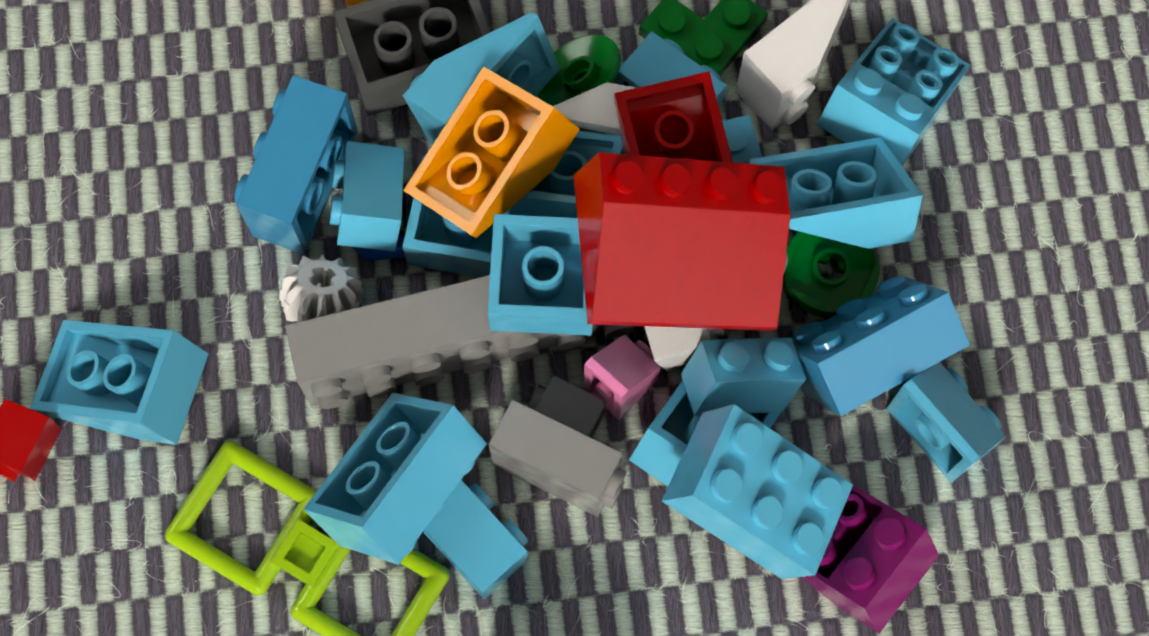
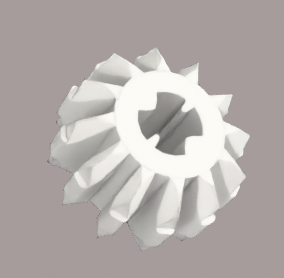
(319, 289)

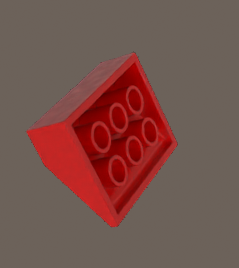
(682, 241)

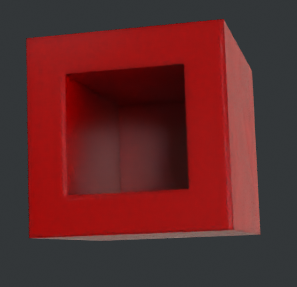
(24, 441)

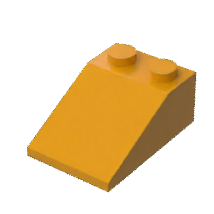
(490, 153)

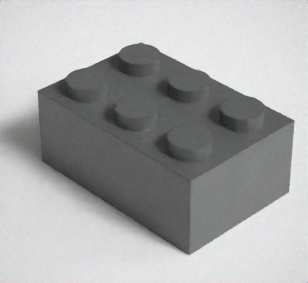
(399, 39)

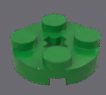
(820, 295)

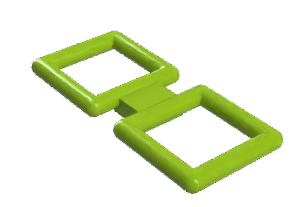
(297, 549)

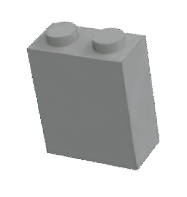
(557, 459)

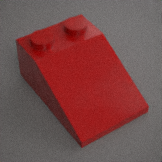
(673, 120)

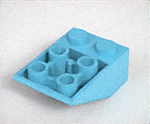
(893, 90)

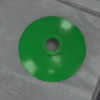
(583, 66)

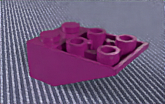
(873, 560)

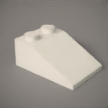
(786, 63)

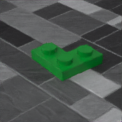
(709, 40)

